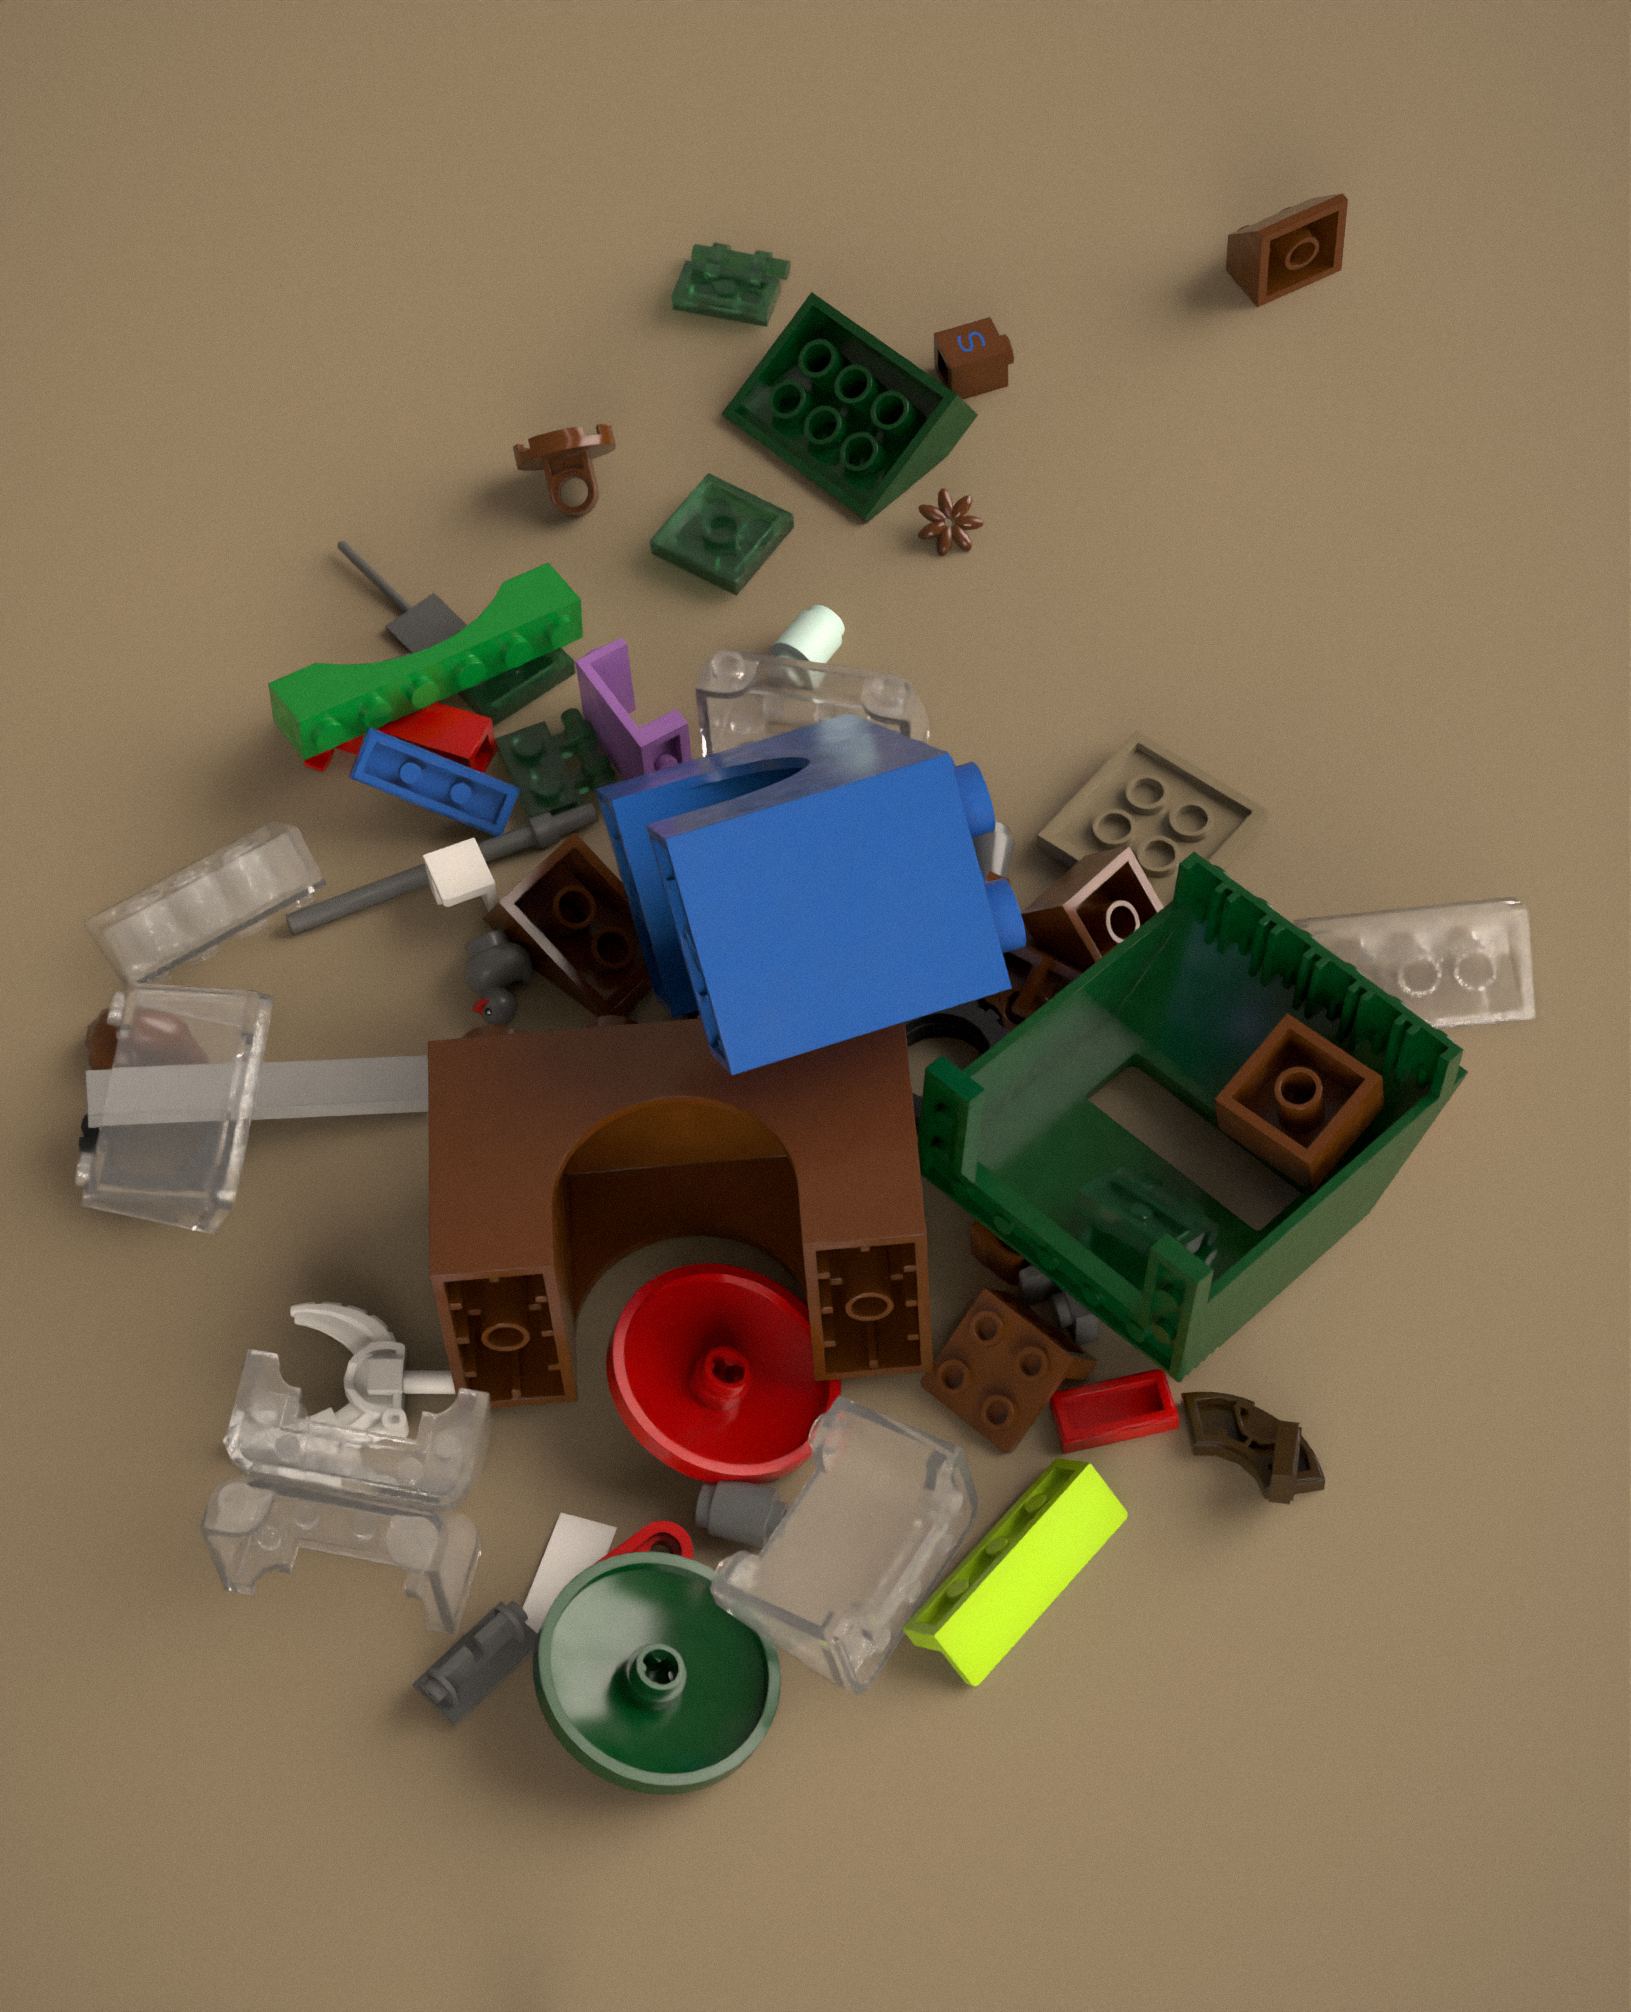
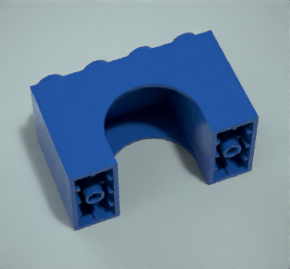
(812, 887)

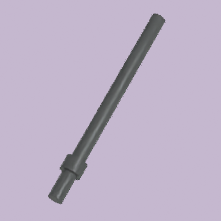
(541, 831)

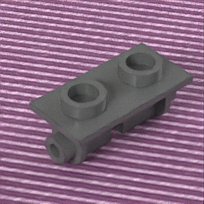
(478, 1662)

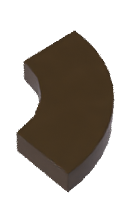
(1244, 1435)

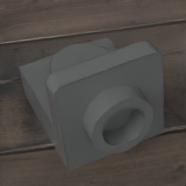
(1066, 1311)

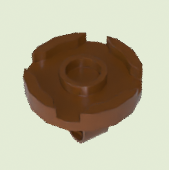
(567, 456)

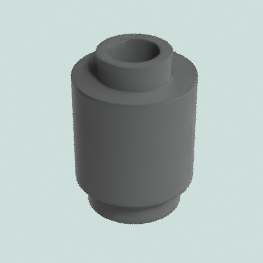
(739, 1511)

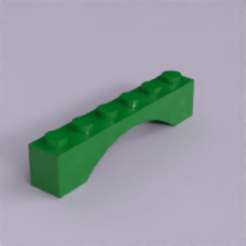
(339, 702)

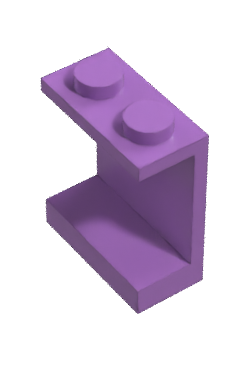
(606, 704)

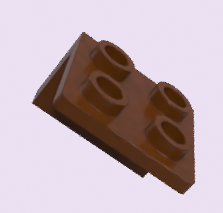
(1004, 1367)

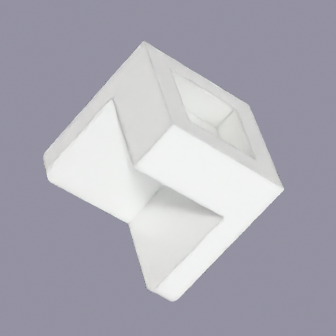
(460, 875)

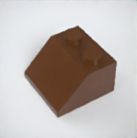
(1288, 248)
(1092, 908)

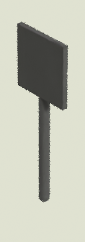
(420, 625)

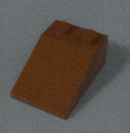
(577, 929)

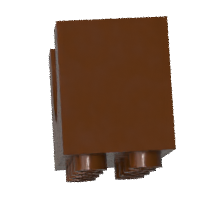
(631, 1134)

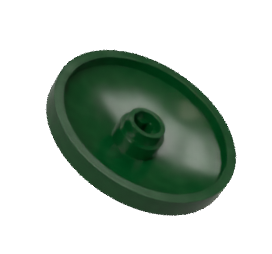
(653, 1675)

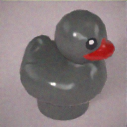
(491, 966)

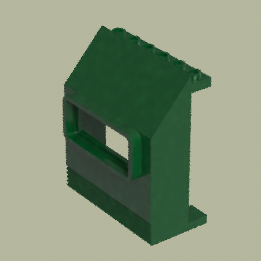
(1188, 1009)

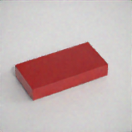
(1113, 1410)

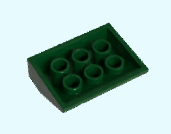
(848, 410)

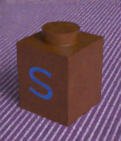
(972, 358)

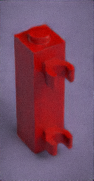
(438, 729)

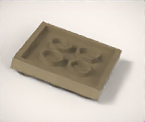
(1158, 810)

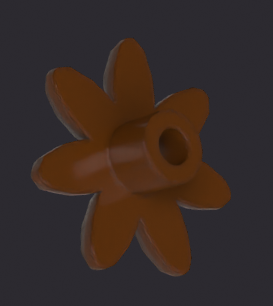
(956, 515)

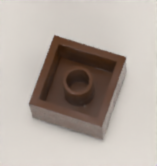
(1300, 1102)

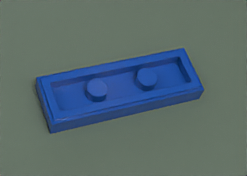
(434, 782)

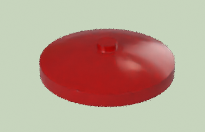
(718, 1374)

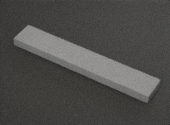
(317, 1088)

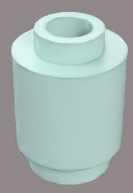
(811, 636)

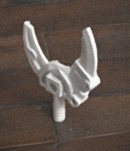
(375, 1374)

